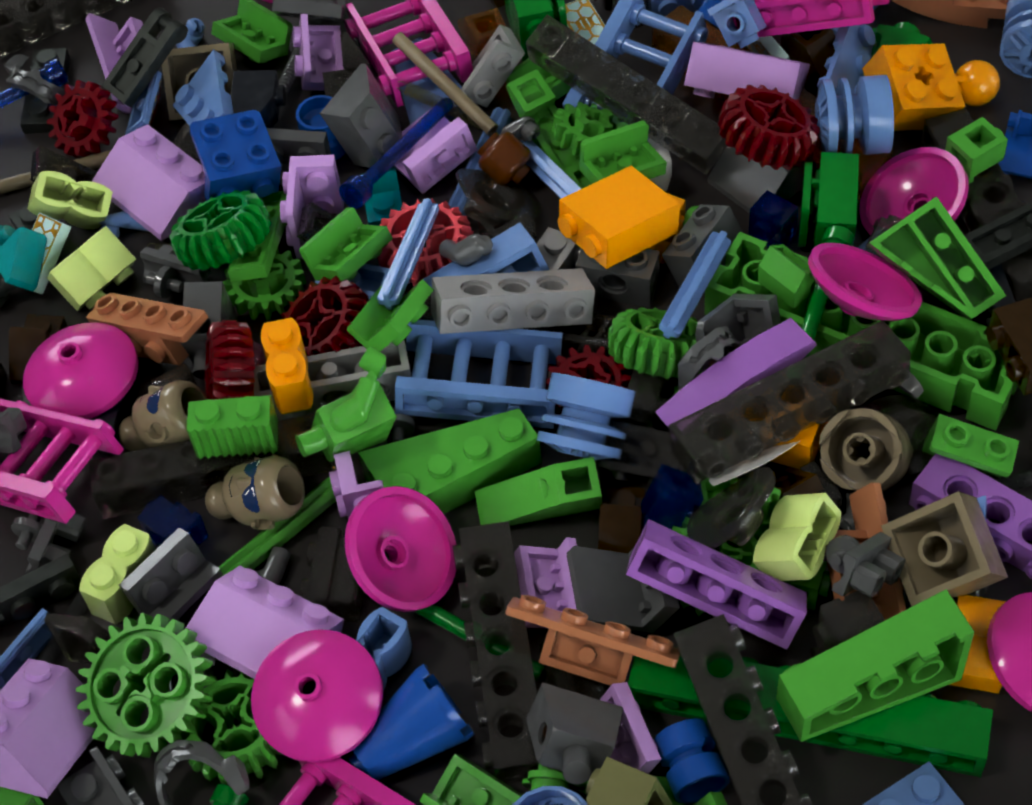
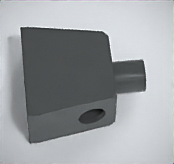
(216, 303)
(572, 731)

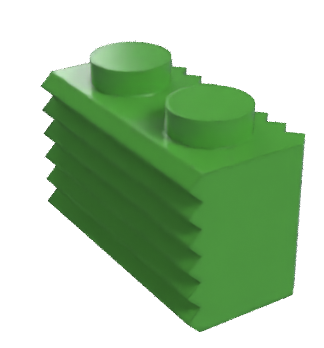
(233, 426)

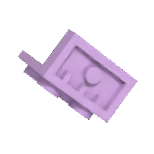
(436, 153)
(308, 180)

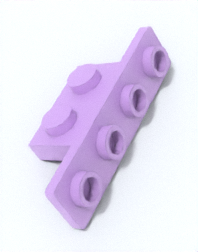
(111, 44)

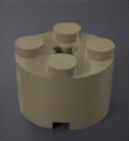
(842, 454)

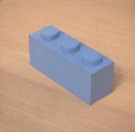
(511, 252)

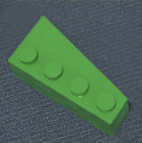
(456, 459)
(878, 668)

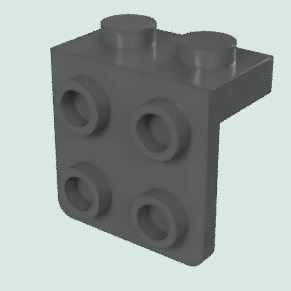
(744, 316)
(610, 595)

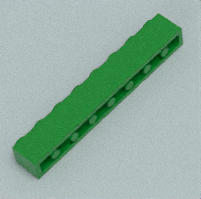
(914, 732)

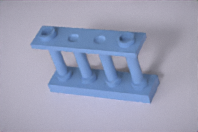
(616, 41)
(475, 401)

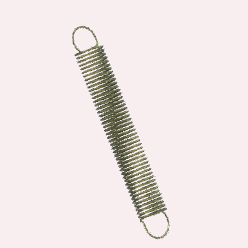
(431, 103)

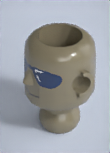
(159, 416)
(258, 493)

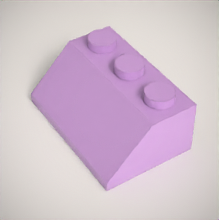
(725, 69)
(152, 180)
(250, 616)
(40, 727)

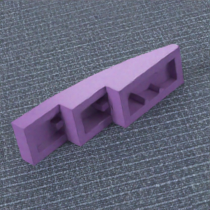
(740, 368)

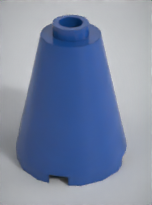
(411, 727)

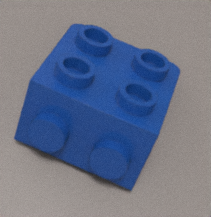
(236, 154)

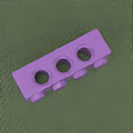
(1014, 511)
(717, 584)

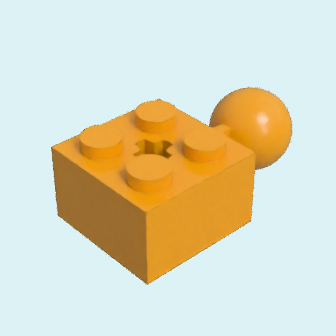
(926, 83)

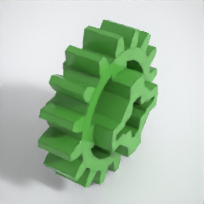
(582, 122)
(268, 293)

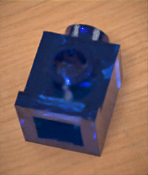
(773, 220)
(670, 497)
(163, 518)

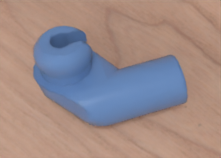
(194, 35)
(121, 220)

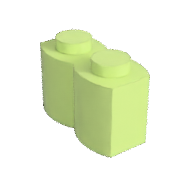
(61, 197)
(92, 269)
(797, 536)
(100, 583)

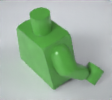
(355, 419)

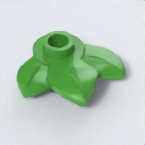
(550, 777)

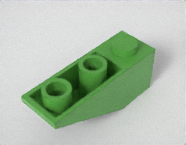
(542, 494)

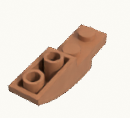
(960, 12)

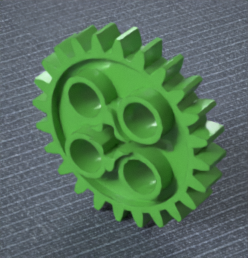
(145, 685)

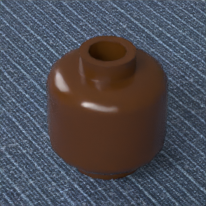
(504, 158)

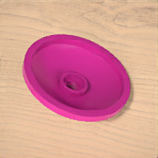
(912, 181)
(863, 283)
(81, 370)
(417, 545)
(1011, 647)
(331, 717)

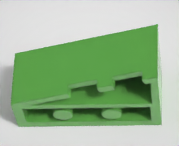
(939, 259)

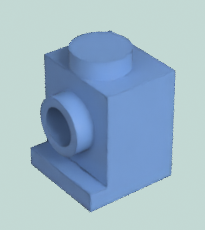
(749, 17)

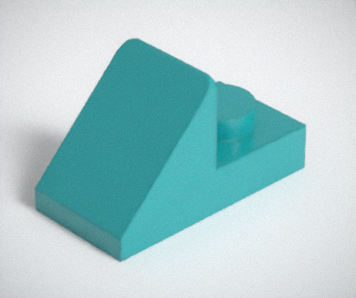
(384, 197)
(21, 256)

